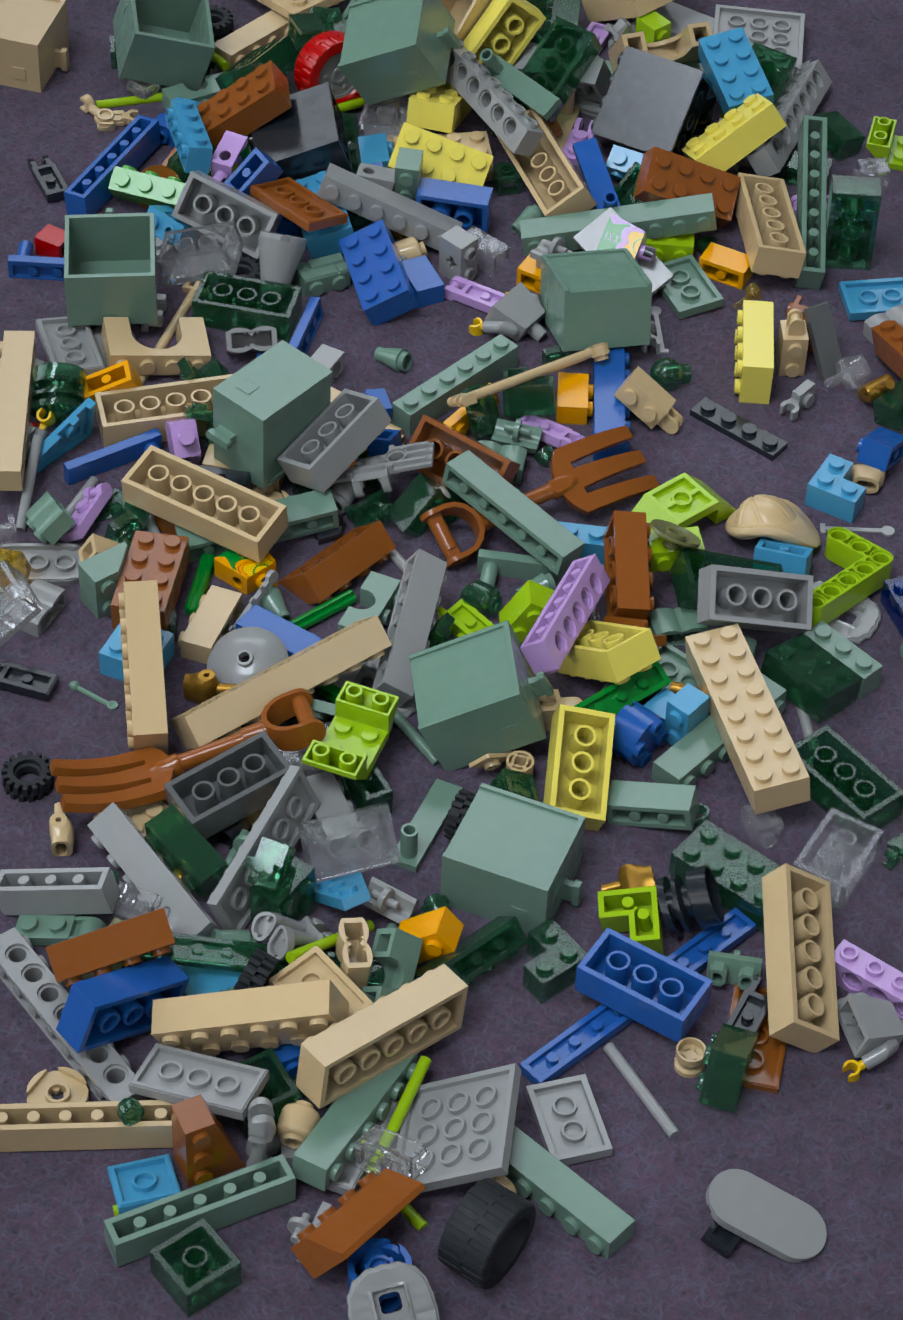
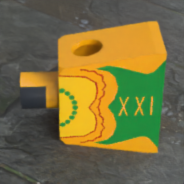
(243, 572)

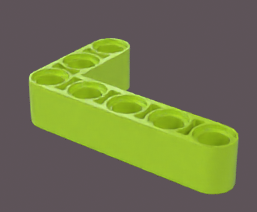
(863, 574)

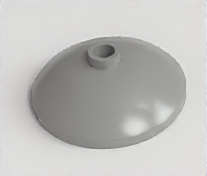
(257, 643)

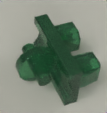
(371, 509)

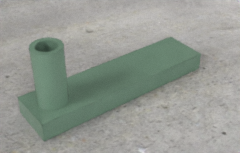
(520, 85)
(512, 565)
(425, 826)

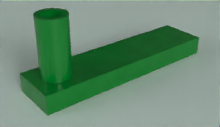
(638, 688)

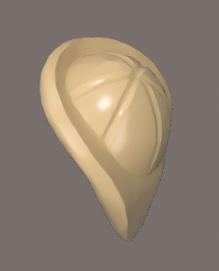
(773, 519)

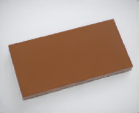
(298, 204)
(768, 1057)

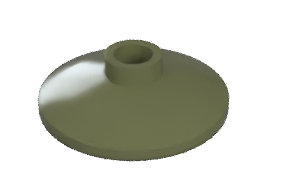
(674, 535)

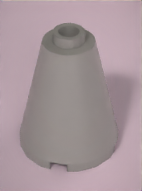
(279, 256)

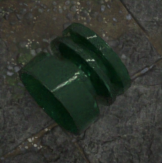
(57, 389)

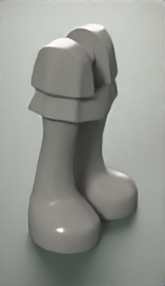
(286, 932)
(262, 1132)

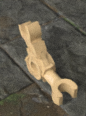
(106, 118)

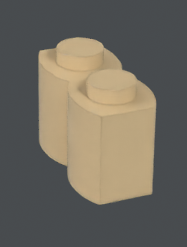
(354, 951)

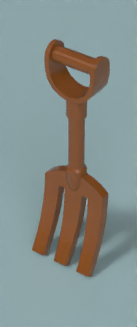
(566, 483)
(140, 775)

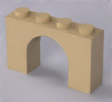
(679, 48)
(121, 346)

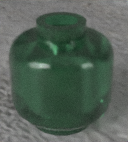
(482, 597)

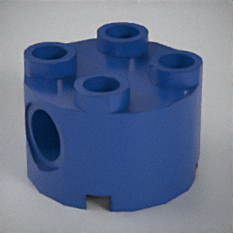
(638, 734)
(372, 1254)

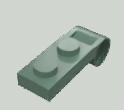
(52, 929)

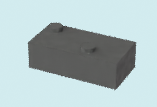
(228, 785)

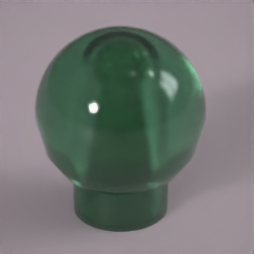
(670, 373)

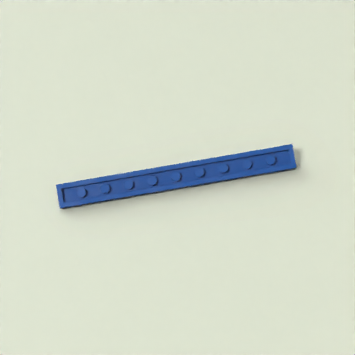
(605, 1022)

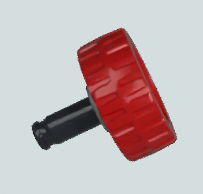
(319, 64)

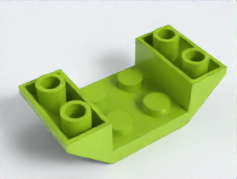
(884, 143)
(684, 502)
(356, 732)

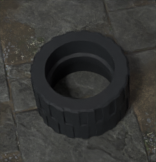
(486, 1233)

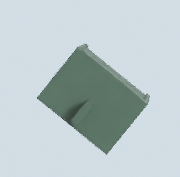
(164, 41)
(397, 47)
(110, 268)
(595, 299)
(266, 410)
(478, 696)
(513, 858)

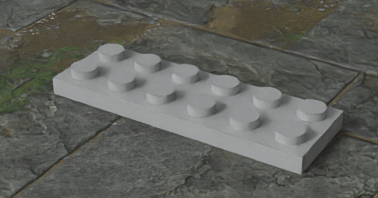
(290, 804)

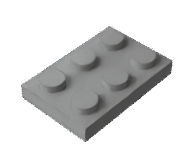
(569, 1120)

